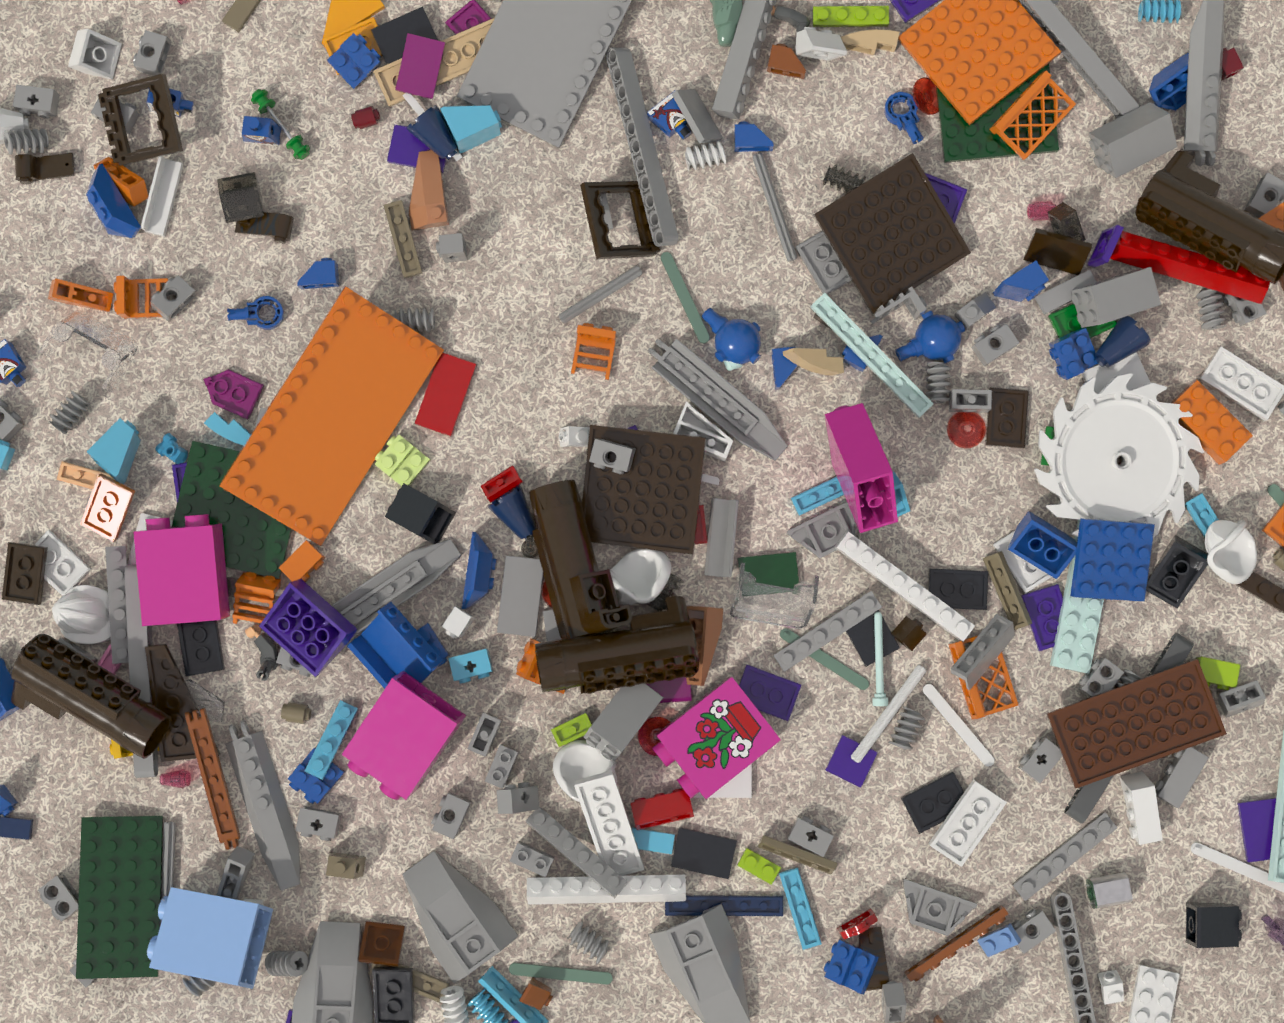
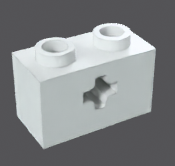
(457, 623)

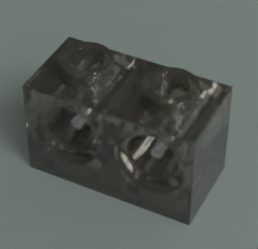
(1066, 221)

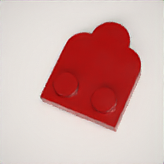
(858, 924)

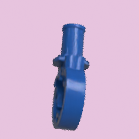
(904, 121)
(254, 307)

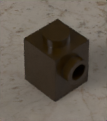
(909, 633)

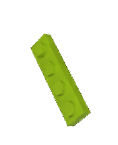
(851, 16)

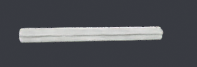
(888, 713)

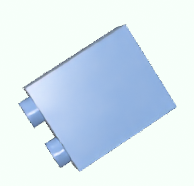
(210, 937)

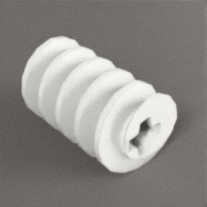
(705, 155)
(454, 1005)

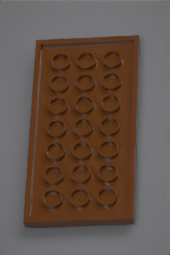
(1136, 723)

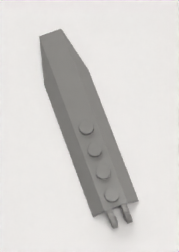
(1204, 82)
(718, 398)
(397, 583)
(265, 805)

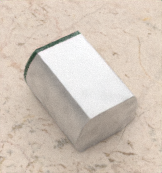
(1109, 890)

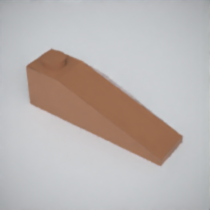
(428, 198)
(707, 629)

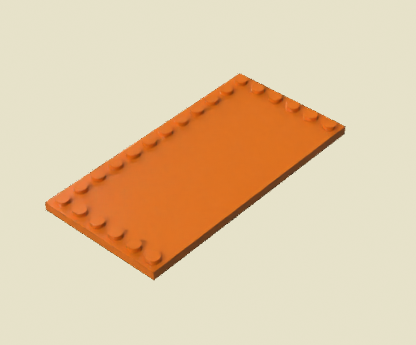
(331, 416)

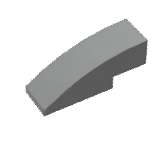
(1062, 293)

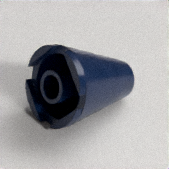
(434, 133)
(1122, 342)
(514, 512)

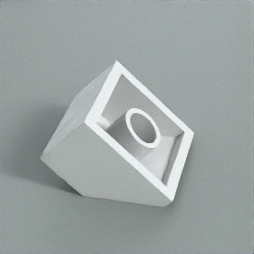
(819, 44)
(94, 54)

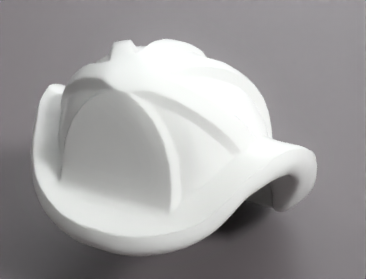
(1231, 550)
(640, 576)
(83, 615)
(579, 761)

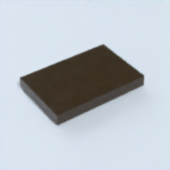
(1057, 251)
(1007, 418)
(24, 573)

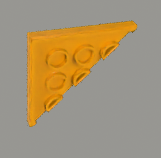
(347, 13)

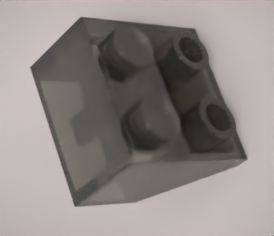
(240, 197)

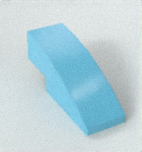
(234, 431)

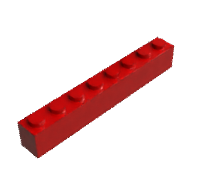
(1188, 267)

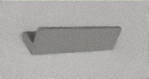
(721, 537)
(984, 650)

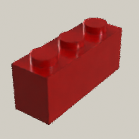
(661, 809)

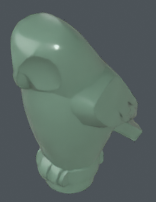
(725, 19)

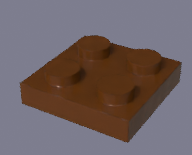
(381, 943)

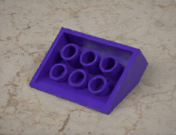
(307, 627)

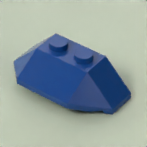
(1170, 85)
(110, 205)
(479, 572)

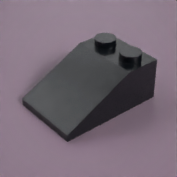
(1176, 571)

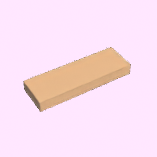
(78, 475)

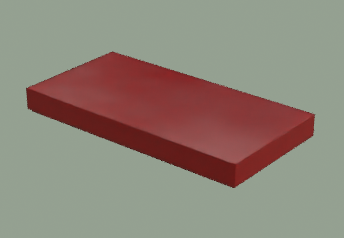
(445, 394)

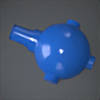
(935, 338)
(734, 339)

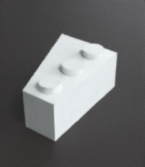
(695, 424)
(1141, 808)

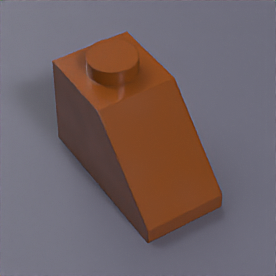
(785, 62)
(536, 994)

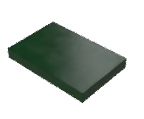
(773, 569)

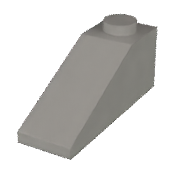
(235, 873)

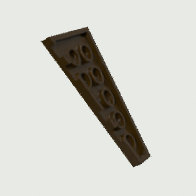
(174, 698)

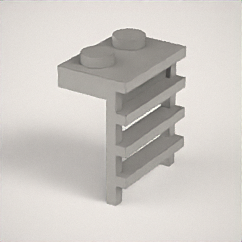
(912, 301)

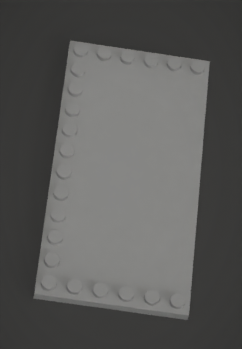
(542, 61)

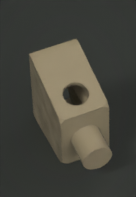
(345, 865)

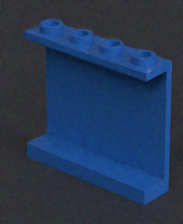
(394, 646)

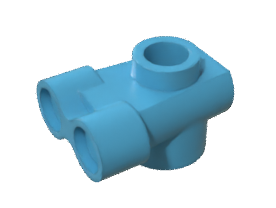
(171, 449)

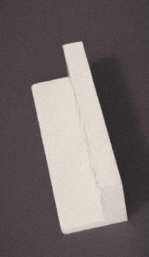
(161, 196)

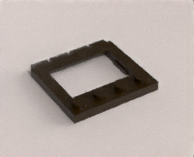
(166, 120)
(599, 229)

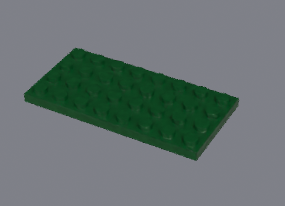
(118, 895)

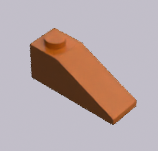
(128, 183)
(80, 295)

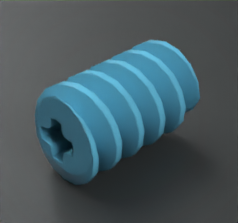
(1160, 8)
(485, 1008)

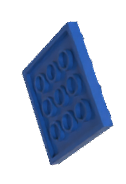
(1112, 560)

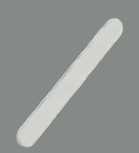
(958, 725)
(1235, 865)

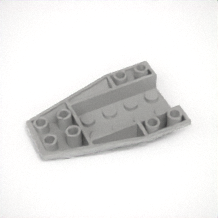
(456, 917)
(705, 966)
(335, 982)

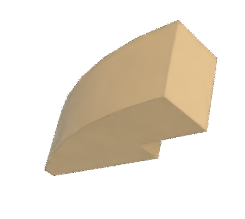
(869, 40)
(815, 361)

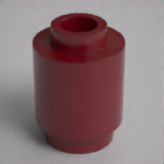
(365, 117)

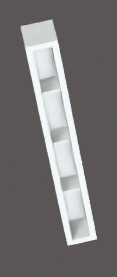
(904, 586)
(585, 890)

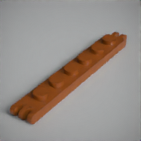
(213, 778)

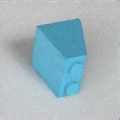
(471, 125)
(116, 450)

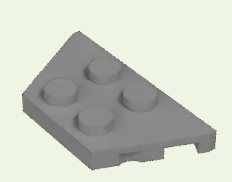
(825, 530)
(935, 908)

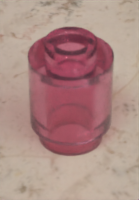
(1039, 209)

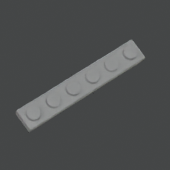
(115, 564)
(827, 631)
(576, 852)
(1064, 856)

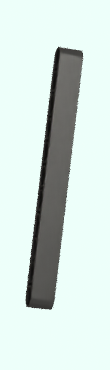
(1088, 795)

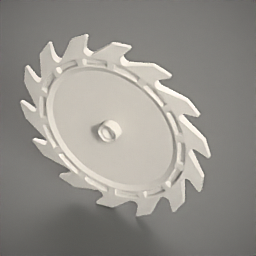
(1112, 426)

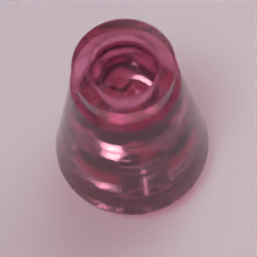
(177, 779)

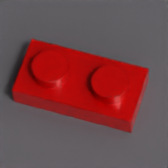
(501, 483)

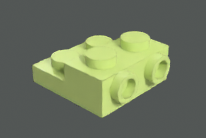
(401, 460)

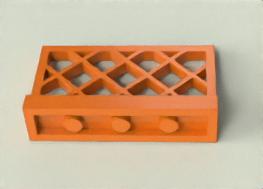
(1019, 107)
(972, 696)

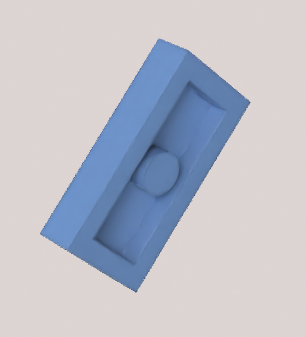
(999, 940)

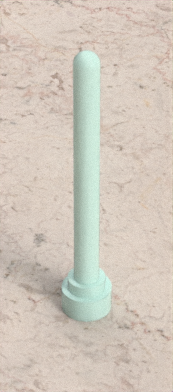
(879, 697)

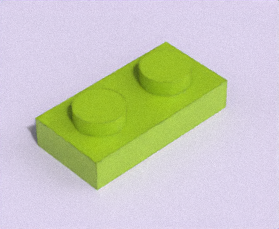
(571, 730)
(759, 866)

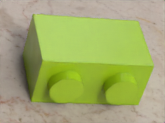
(1220, 672)

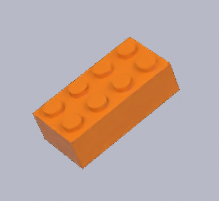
(1211, 422)

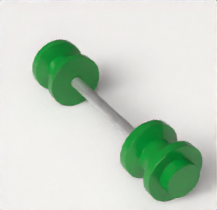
(260, 97)

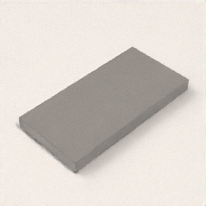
(520, 596)

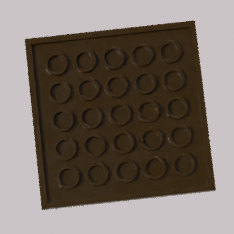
(892, 233)
(655, 500)

